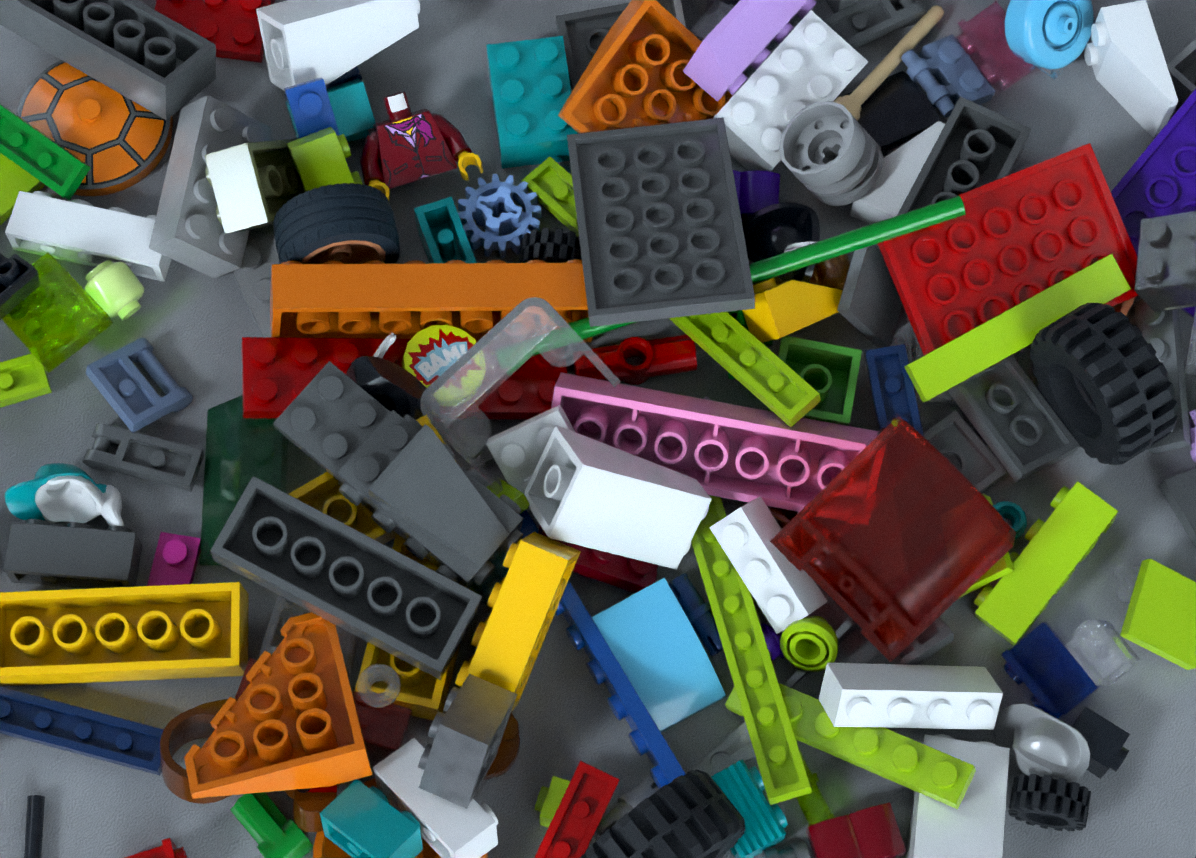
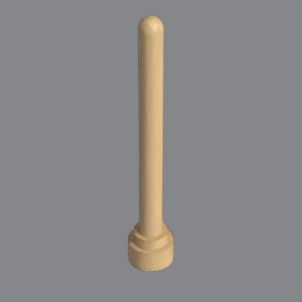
(890, 62)

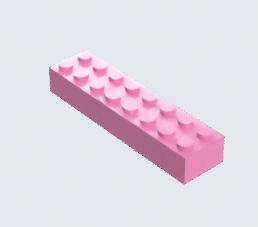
(723, 445)

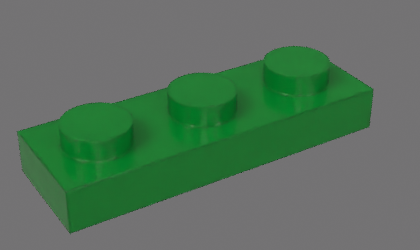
(40, 155)

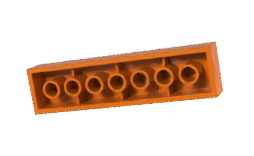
(410, 296)

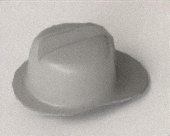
(1041, 742)

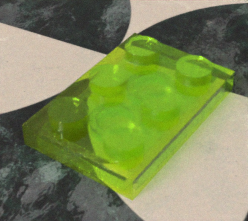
(56, 316)

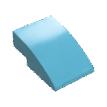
(660, 654)

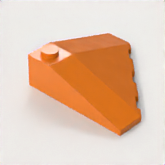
(640, 76)
(289, 725)

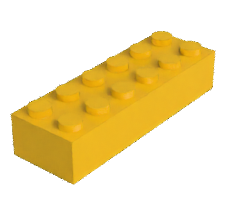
(123, 634)

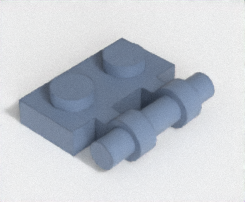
(954, 72)

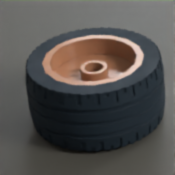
(337, 224)

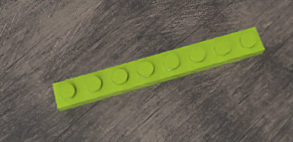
(750, 665)

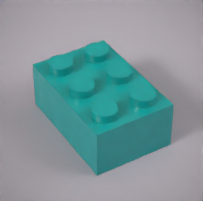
(527, 94)

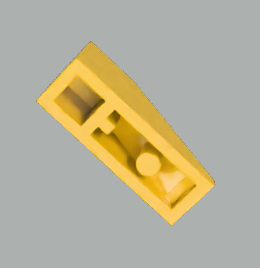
(788, 307)

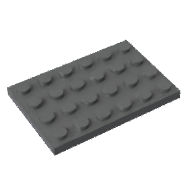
(659, 222)

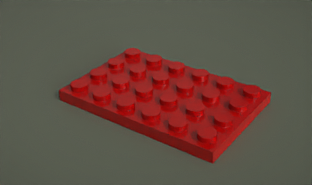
(1009, 246)

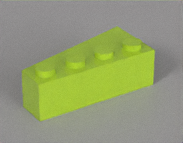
(1045, 562)

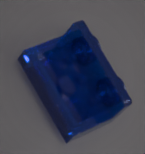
(1048, 672)

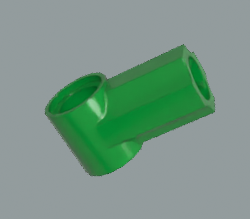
(270, 828)

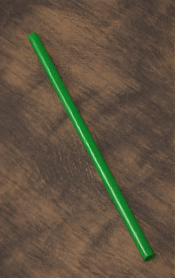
(827, 249)

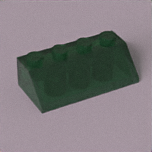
(233, 455)

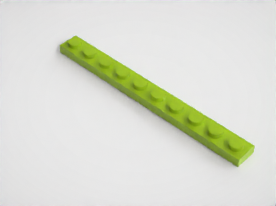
(715, 333)

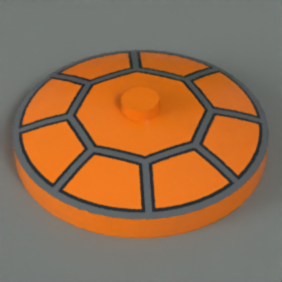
(97, 126)

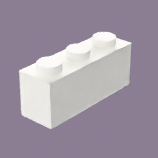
(770, 577)
(444, 825)

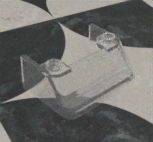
(455, 395)

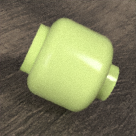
(115, 289)

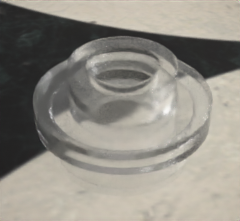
(375, 673)

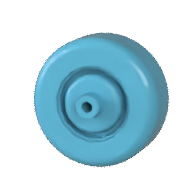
(1048, 31)

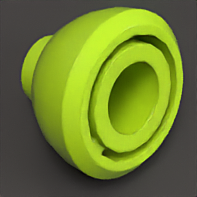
(809, 643)

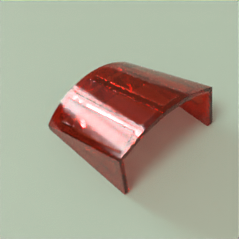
(896, 536)

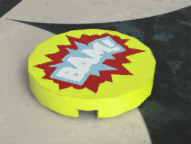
(434, 351)

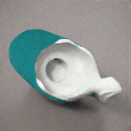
(64, 495)

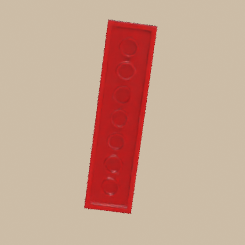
(282, 367)

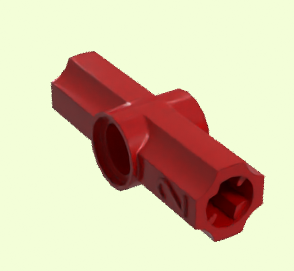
(660, 356)

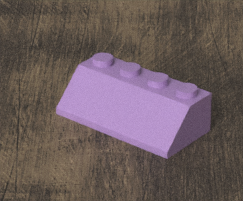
(742, 42)

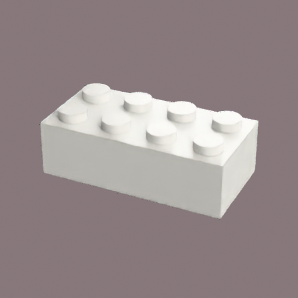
(803, 70)

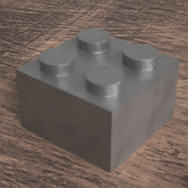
(465, 740)

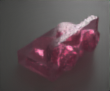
(987, 38)

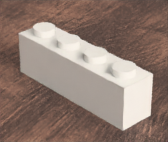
(84, 233)
(910, 696)

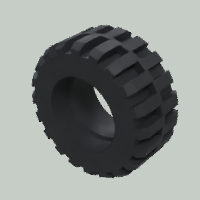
(1104, 383)
(677, 821)

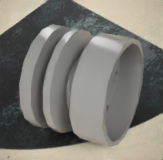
(831, 153)

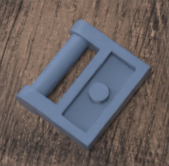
(129, 390)

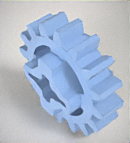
(486, 205)

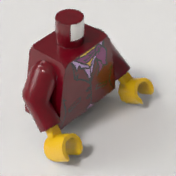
(412, 147)

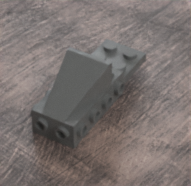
(402, 477)

